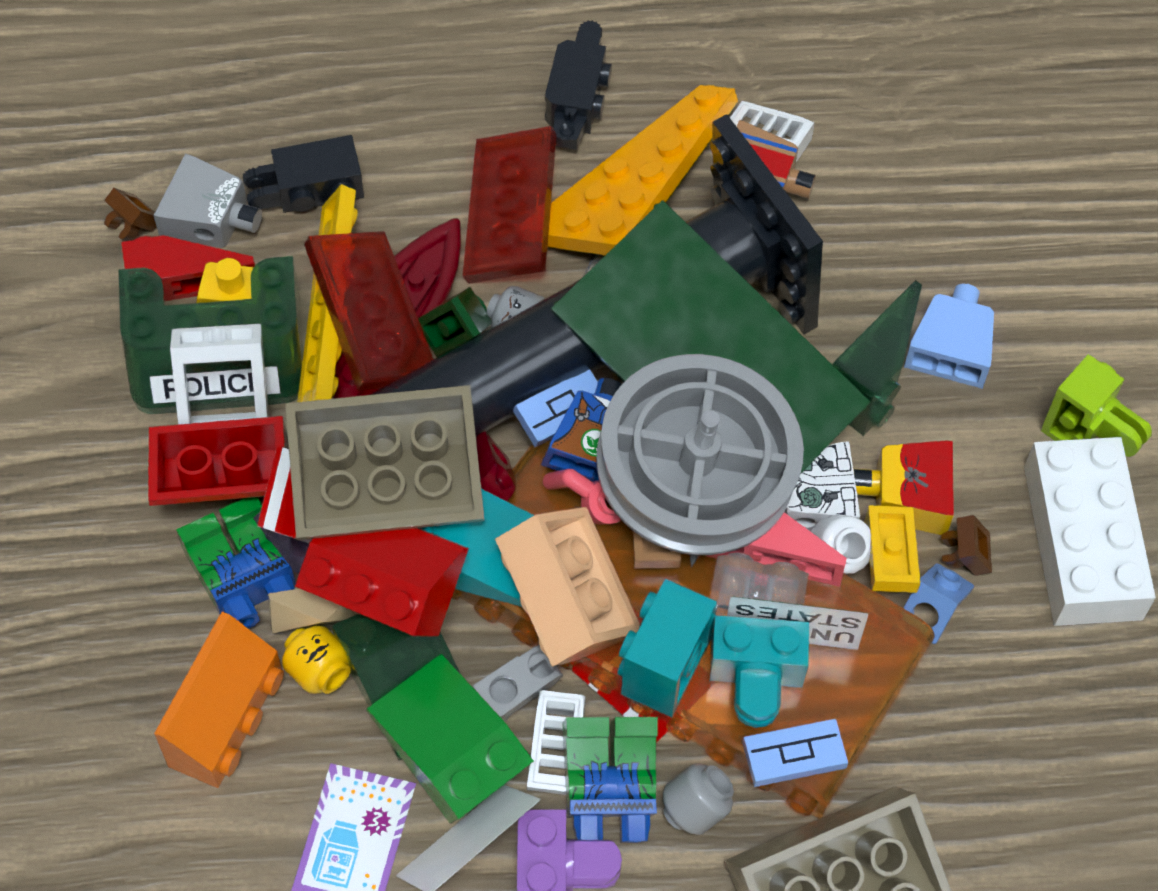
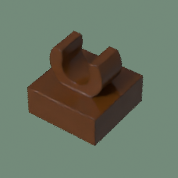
(130, 210)
(973, 546)

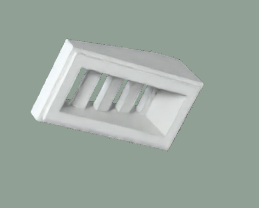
(793, 126)
(558, 704)

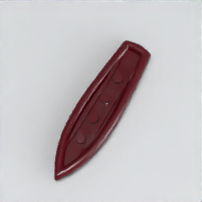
(428, 273)

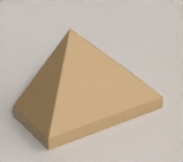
(303, 609)

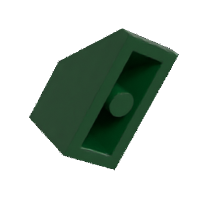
(454, 321)

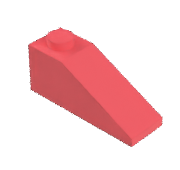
(797, 545)

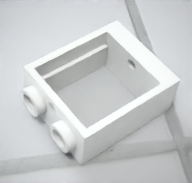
(218, 345)

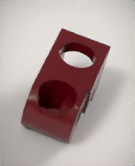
(494, 468)

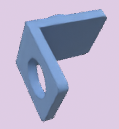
(942, 590)

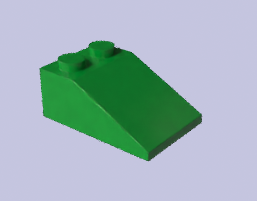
(449, 737)

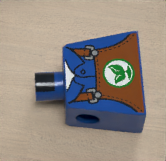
(579, 431)

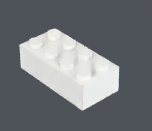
(1088, 531)

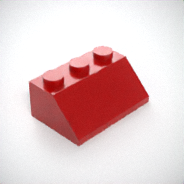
(212, 459)
(387, 575)

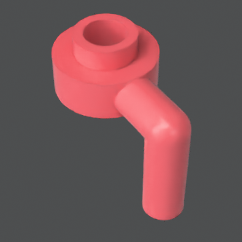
(590, 491)

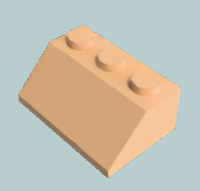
(567, 584)

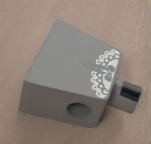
(205, 205)

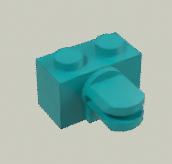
(759, 660)

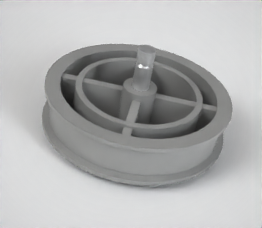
(699, 454)

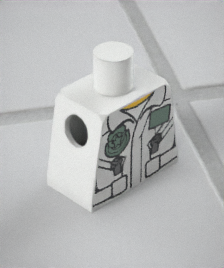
(825, 488)

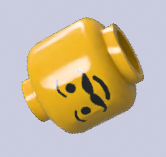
(315, 660)

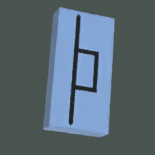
(545, 411)
(795, 752)

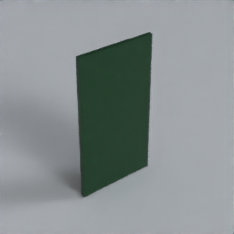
(675, 296)

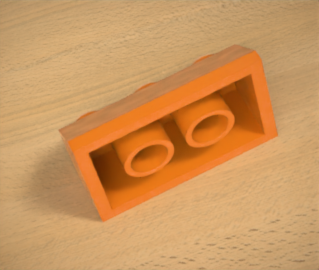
(219, 702)

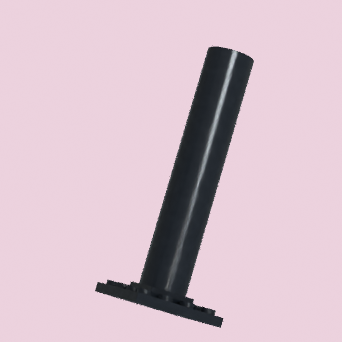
(749, 226)

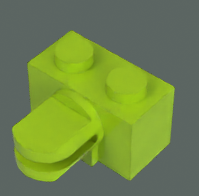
(1089, 408)

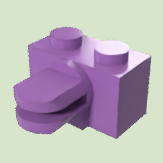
(557, 864)

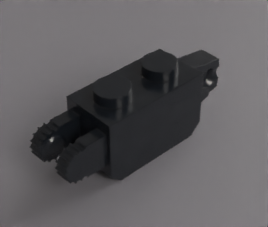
(576, 84)

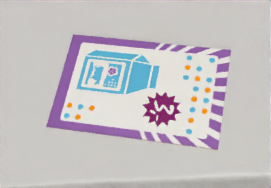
(354, 832)

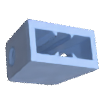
(954, 338)

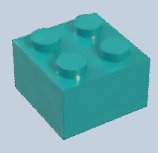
(667, 646)

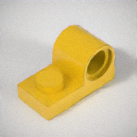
(893, 549)

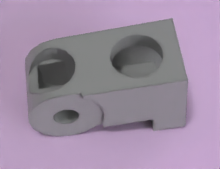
(518, 682)

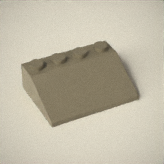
(384, 462)
(860, 848)

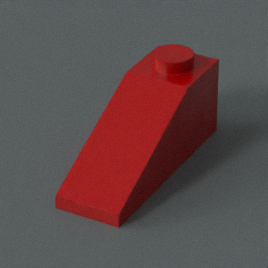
(176, 262)

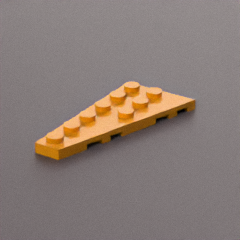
(638, 175)

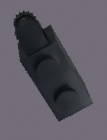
(305, 175)

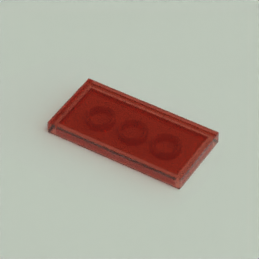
(510, 205)
(368, 306)

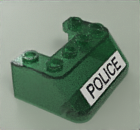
(148, 328)

